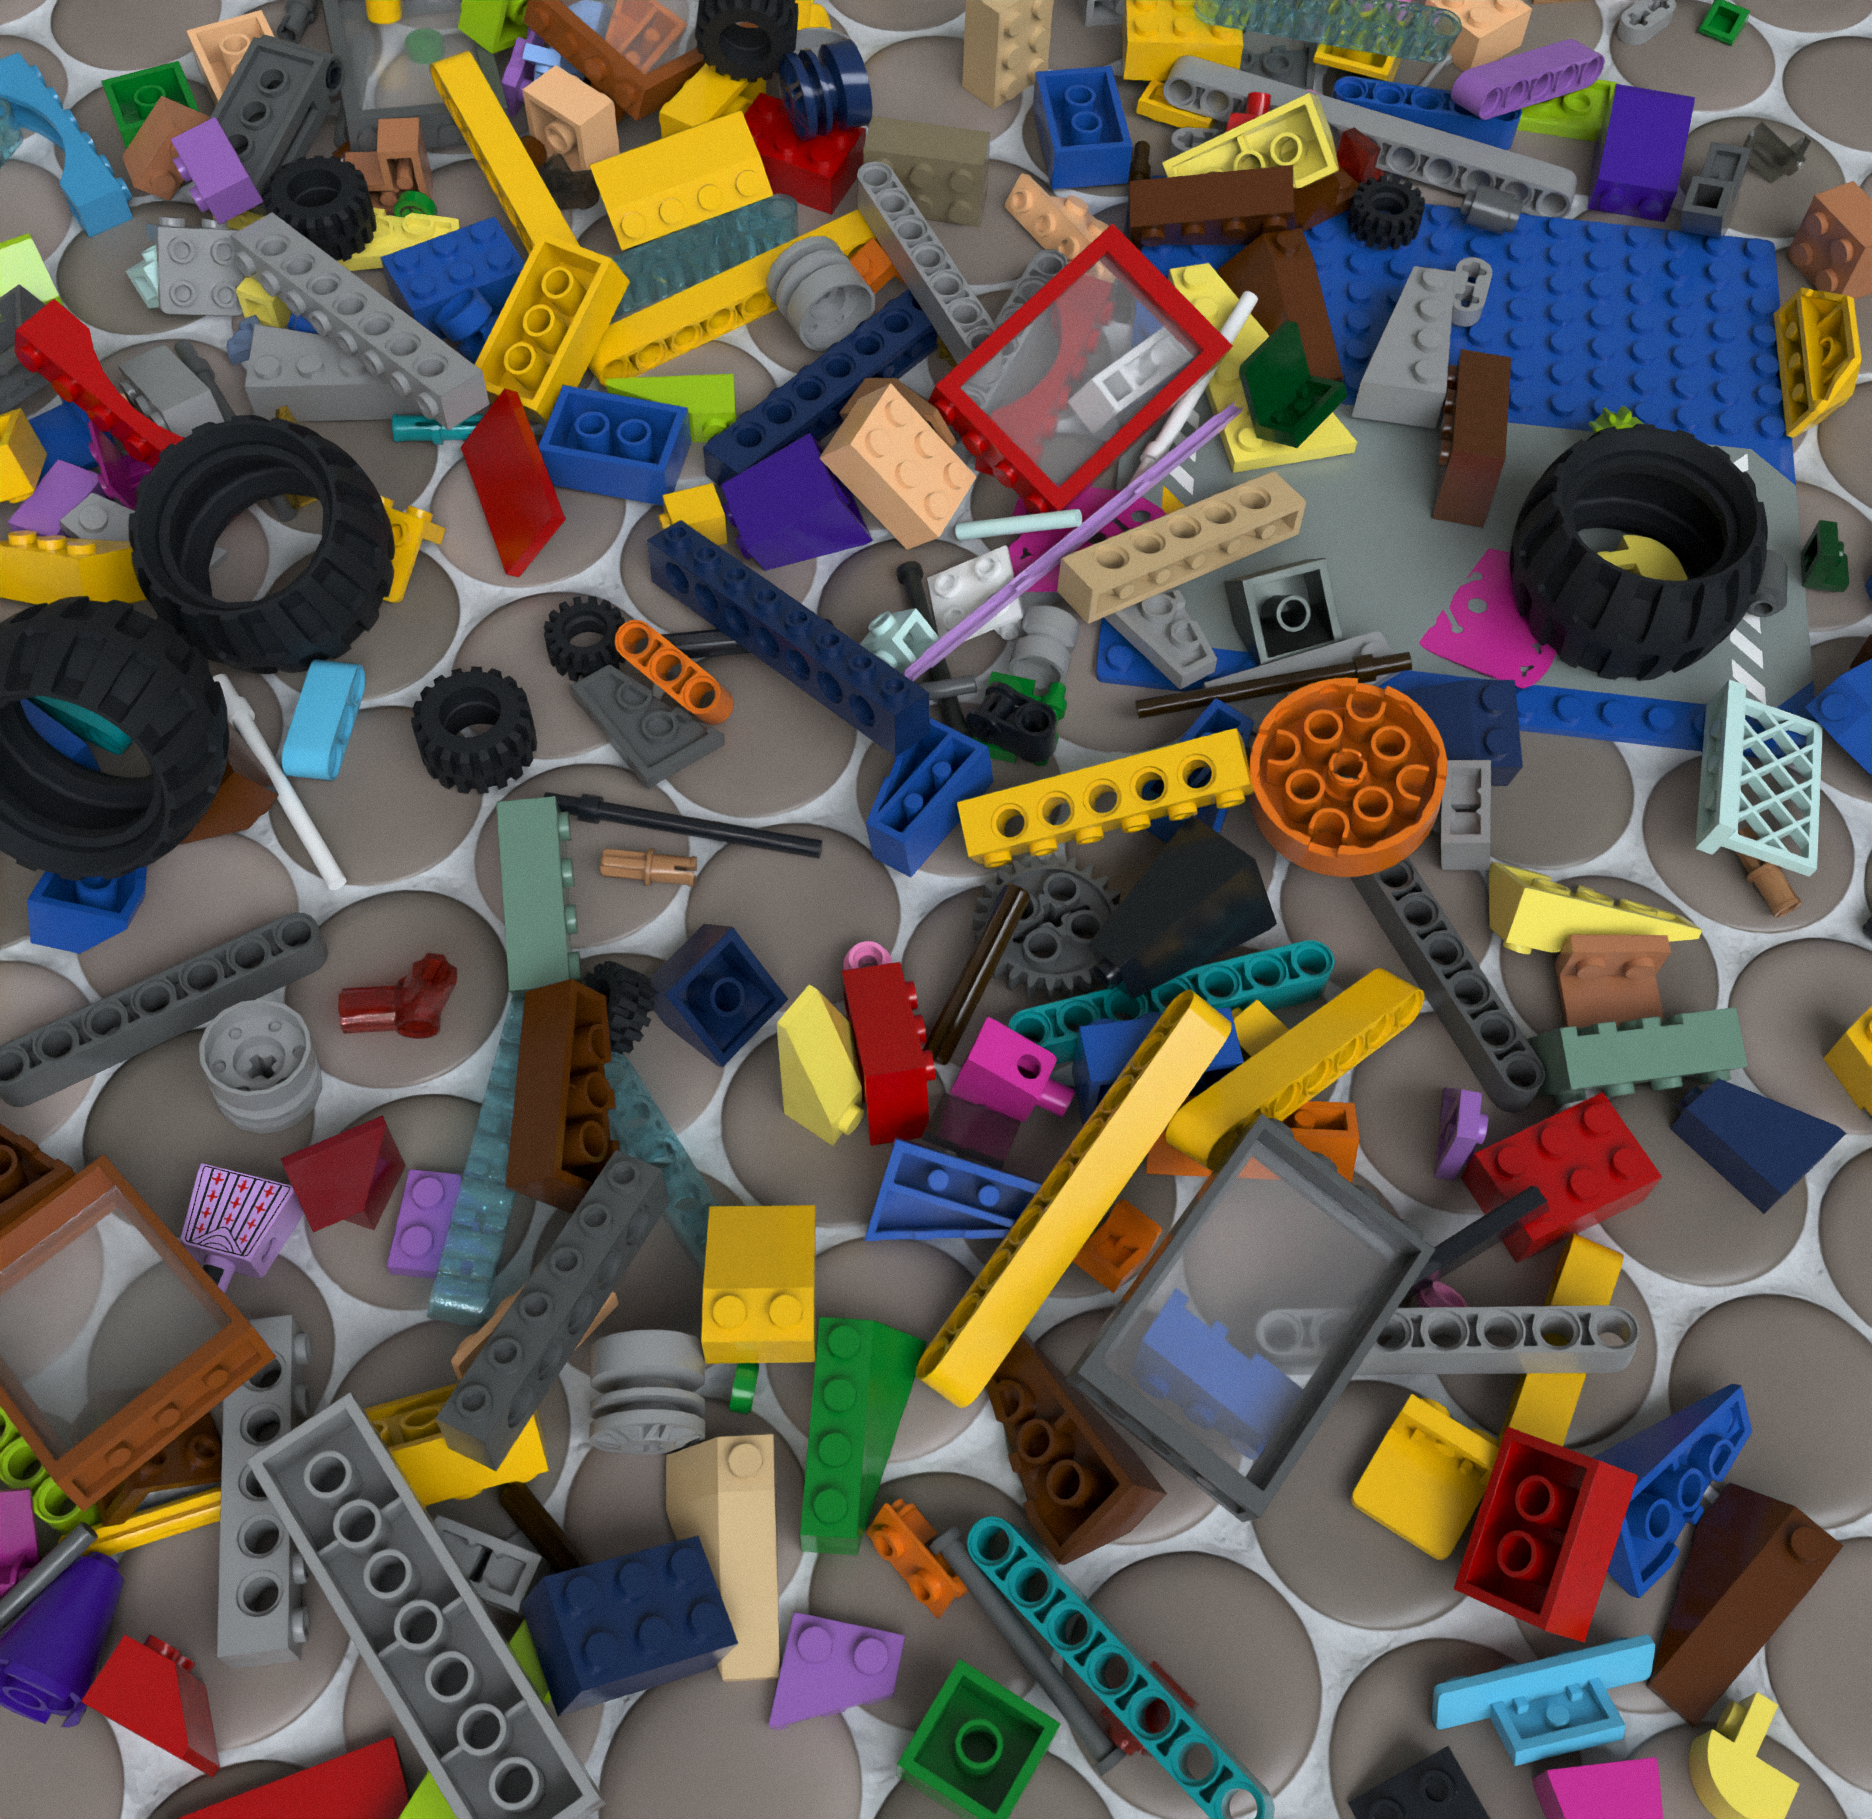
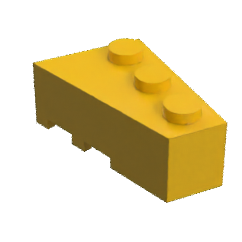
(61, 567)

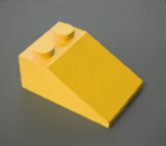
(759, 1285)

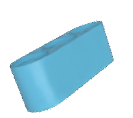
(323, 720)

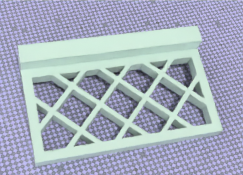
(1726, 770)

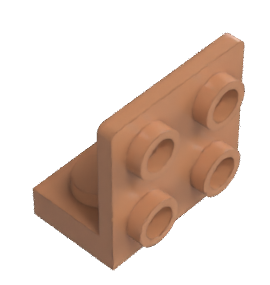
(1610, 978)

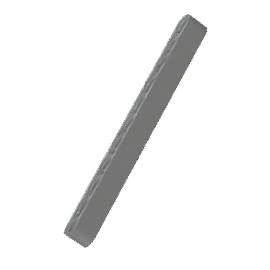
(1391, 134)

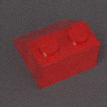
(157, 1699)

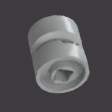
(1044, 646)

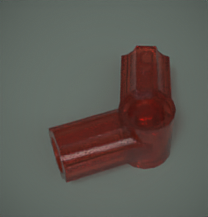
(408, 1008)

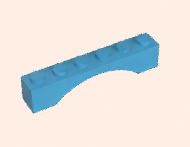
(87, 179)

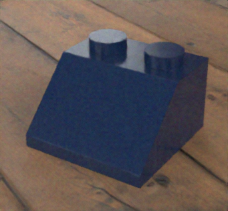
(715, 993)

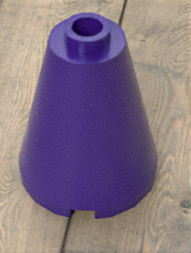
(59, 1641)

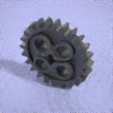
(1051, 925)

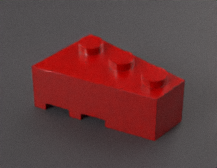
(889, 1051)

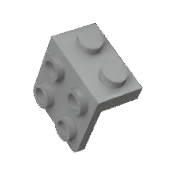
(196, 267)

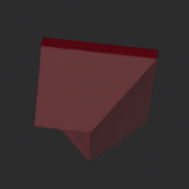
(346, 1175)

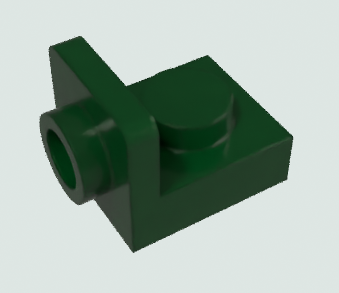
(1824, 560)

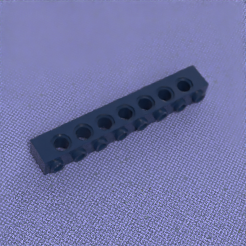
(812, 400)
(790, 638)

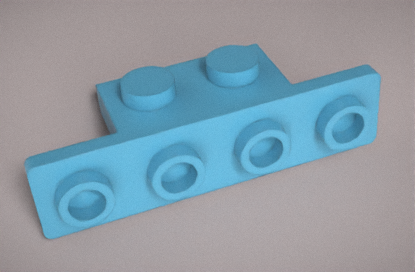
(1550, 1702)

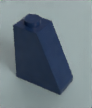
(1753, 1139)

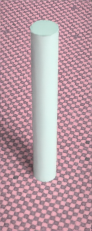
(1019, 524)

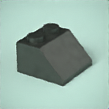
(1284, 610)

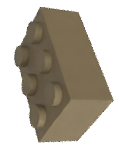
(937, 166)

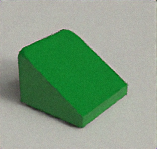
(1724, 22)

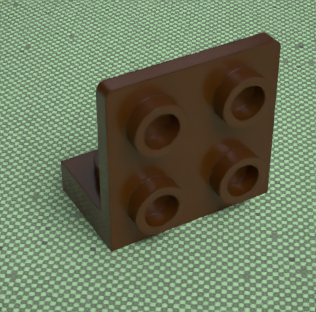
(185, 1462)

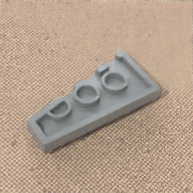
(1332, 654)

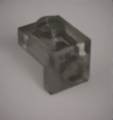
(1771, 155)
(569, 188)

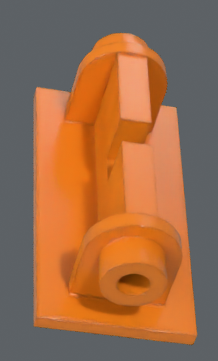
(901, 1538)

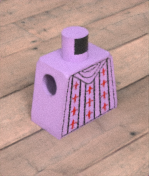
(238, 1223)

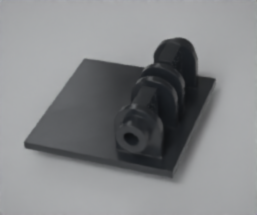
(1424, 1791)

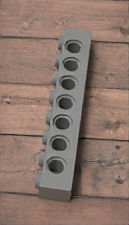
(361, 321)

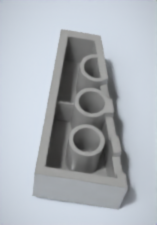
(1411, 360)
(315, 380)

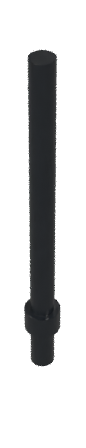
(593, 809)

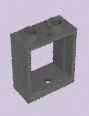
(15, 380)

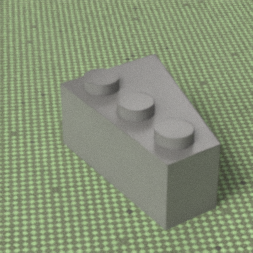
(168, 391)

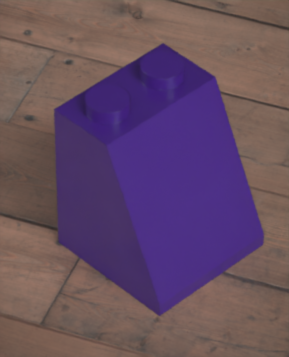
(1640, 153)
(793, 508)

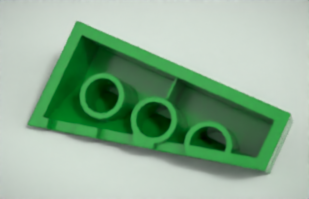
(856, 1409)

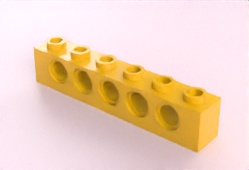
(986, 816)

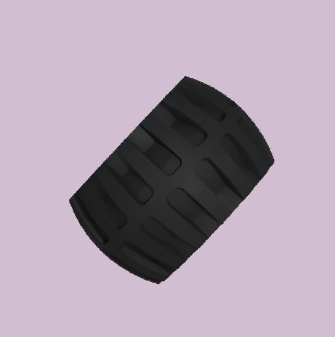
(218, 476)
(1660, 489)
(147, 686)

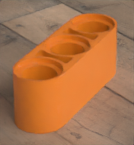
(660, 658)

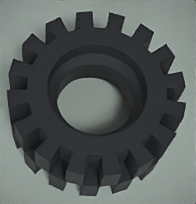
(1389, 197)
(577, 620)
(627, 1002)

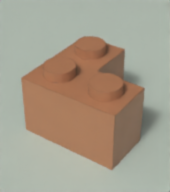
(152, 151)
(397, 164)

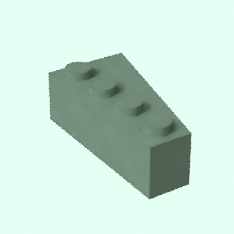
(537, 894)
(1639, 1053)

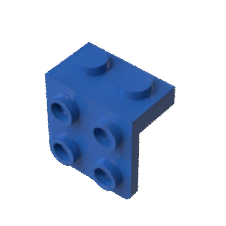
(65, 436)

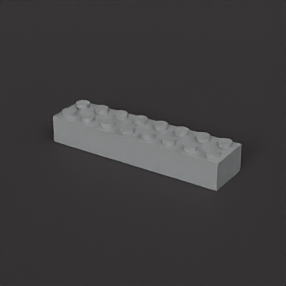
(420, 1623)

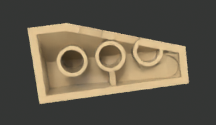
(729, 1500)

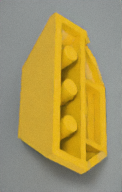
(1816, 356)

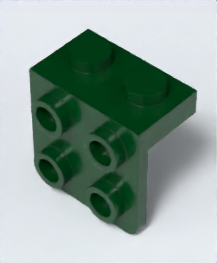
(1282, 394)

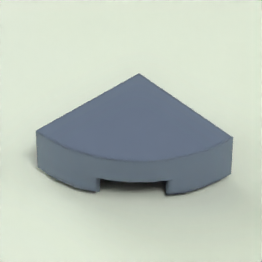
(240, 344)

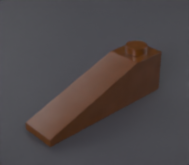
(1287, 286)
(242, 796)
(1073, 1465)
(1740, 1583)

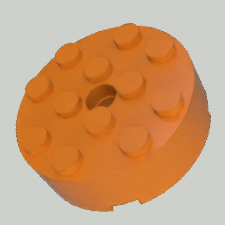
(1337, 821)

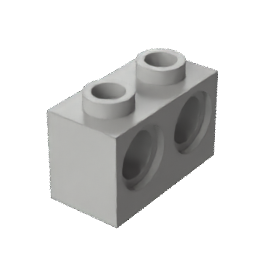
(1466, 816)
(497, 1569)

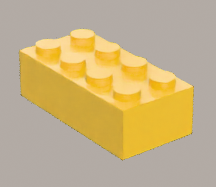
(551, 324)

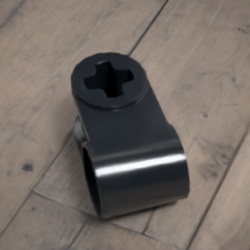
(1011, 723)

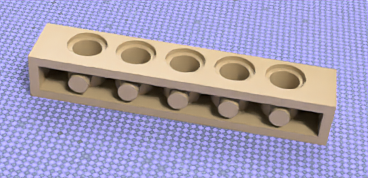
(1180, 546)

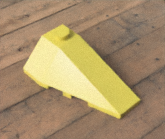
(1283, 137)
(1542, 914)
(819, 1067)

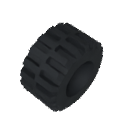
(744, 50)
(324, 203)
(467, 701)

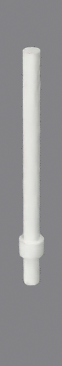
(1160, 447)
(241, 718)

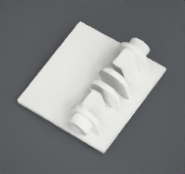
(970, 584)

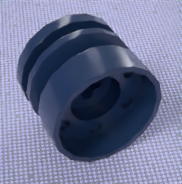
(825, 89)

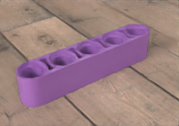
(1527, 78)

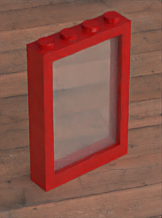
(1079, 374)

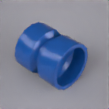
(467, 320)

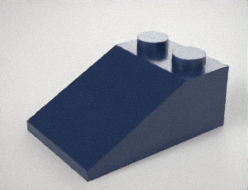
(1476, 723)

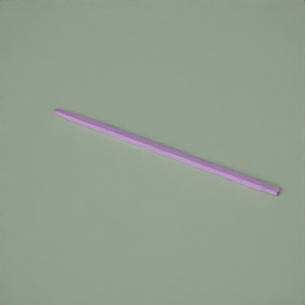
(1070, 543)

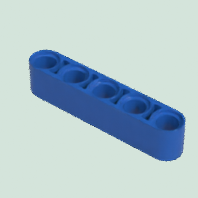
(1427, 107)

